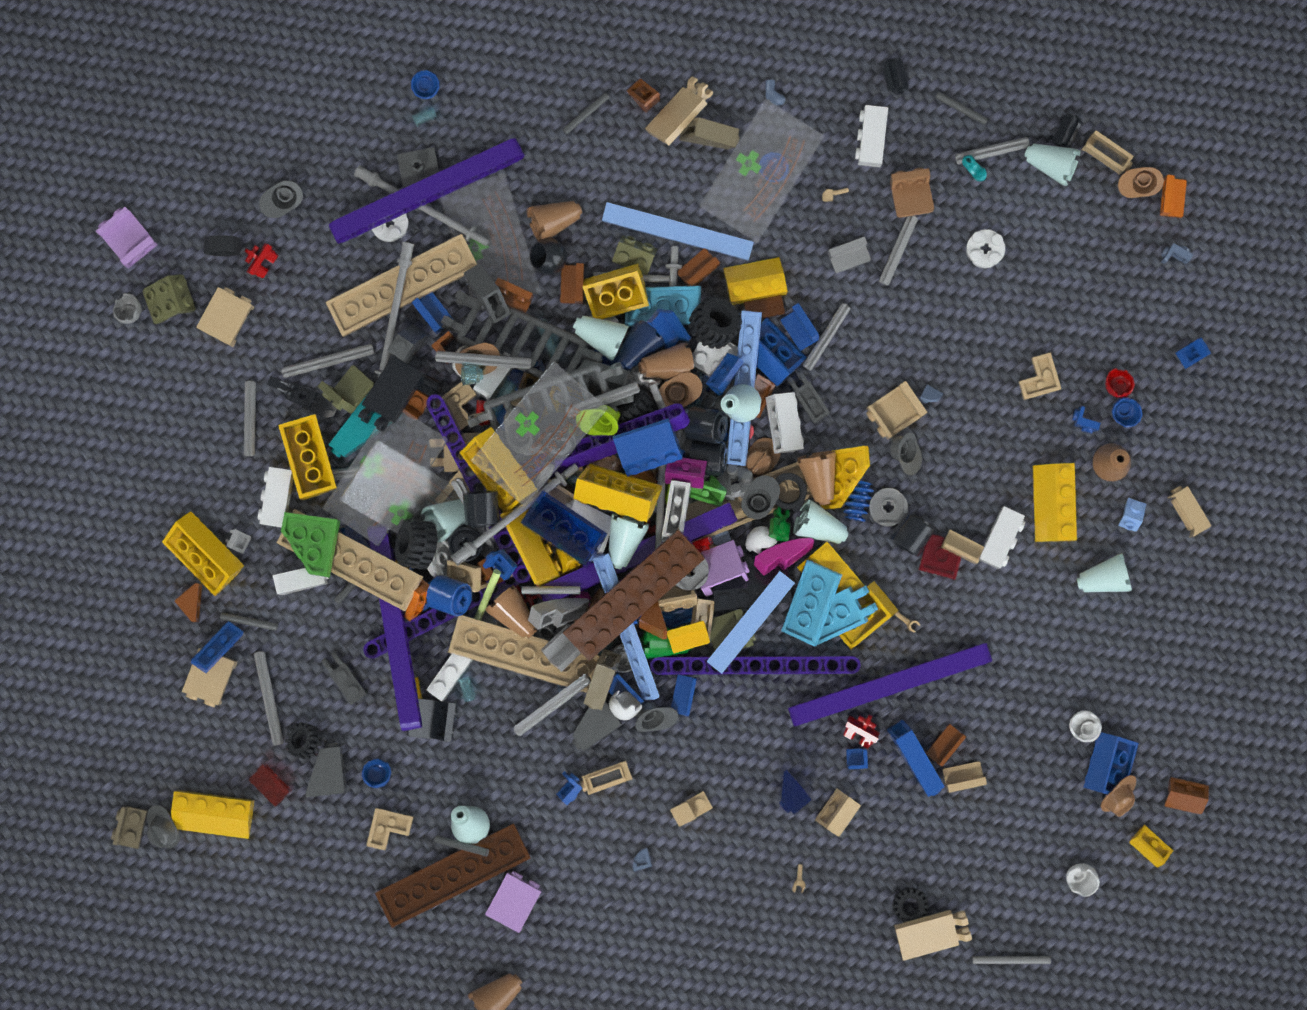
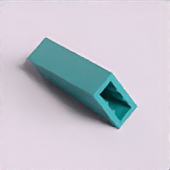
(353, 433)

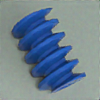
(858, 501)

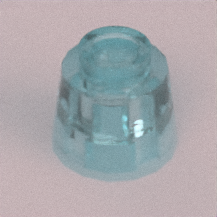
(471, 374)

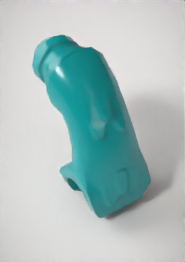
(977, 171)

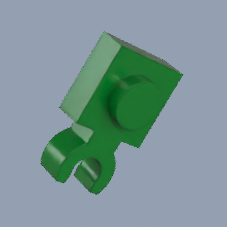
(779, 528)

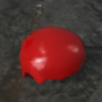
(1119, 383)

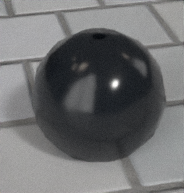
(548, 256)

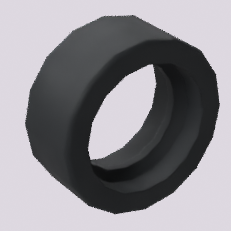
(222, 245)
(802, 487)

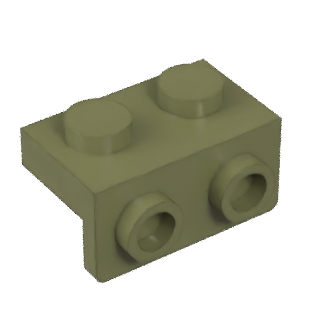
(634, 252)

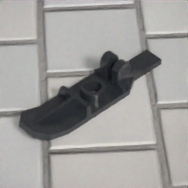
(313, 401)

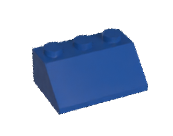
(776, 353)
(647, 447)
(1110, 762)

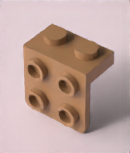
(911, 192)

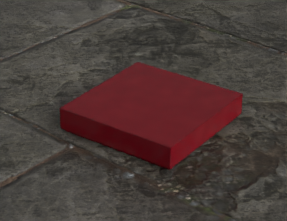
(938, 560)

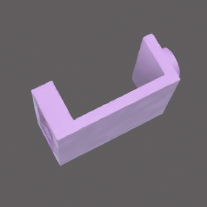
(126, 237)
(723, 565)
(514, 901)

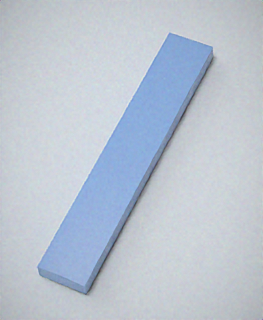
(750, 622)

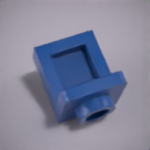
(1193, 353)
(1087, 425)
(501, 561)
(571, 789)

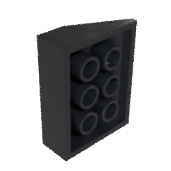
(742, 593)

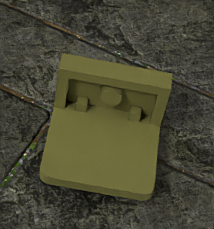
(168, 298)
(348, 391)
(723, 626)

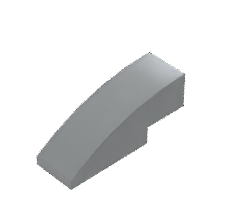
(557, 612)

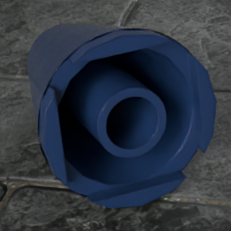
(638, 344)

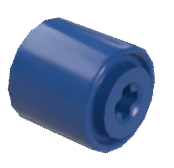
(449, 595)

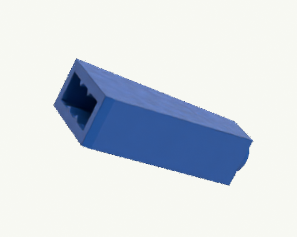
(916, 758)

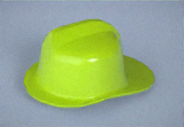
(606, 424)

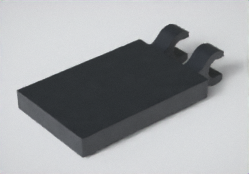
(391, 393)

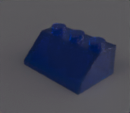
(791, 793)

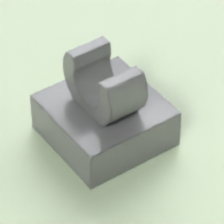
(238, 541)

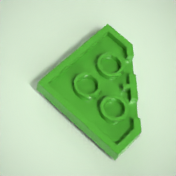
(312, 541)

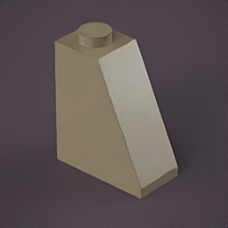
(710, 134)
(602, 679)

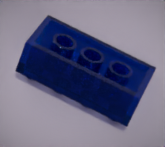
(564, 529)

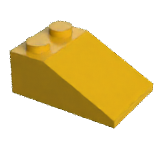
(885, 610)

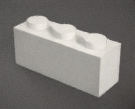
(871, 136)
(784, 423)
(275, 496)
(676, 508)
(1002, 537)
(448, 676)

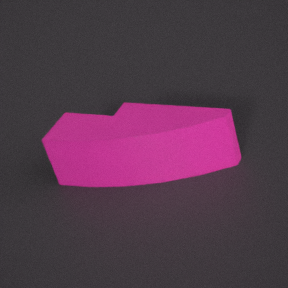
(783, 554)

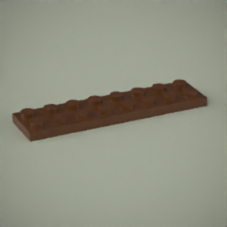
(633, 595)
(452, 876)

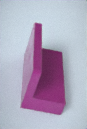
(687, 471)

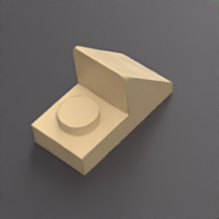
(691, 809)

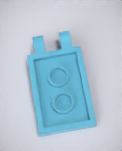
(846, 613)

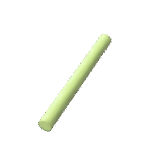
(487, 595)

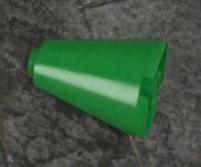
(657, 647)

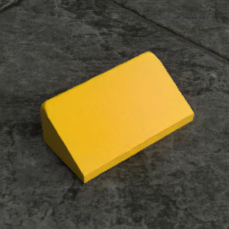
(1151, 846)

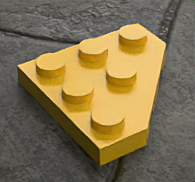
(849, 469)

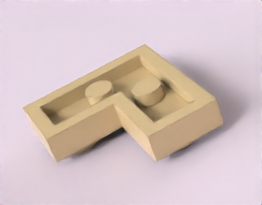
(1045, 380)
(456, 399)
(386, 822)

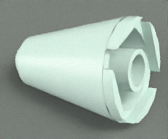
(1053, 161)
(601, 334)
(741, 403)
(446, 517)
(819, 524)
(624, 539)
(1106, 577)
(469, 824)

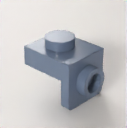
(1179, 252)

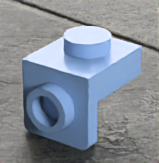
(1132, 514)

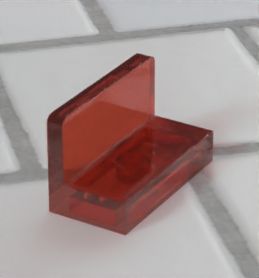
(270, 784)

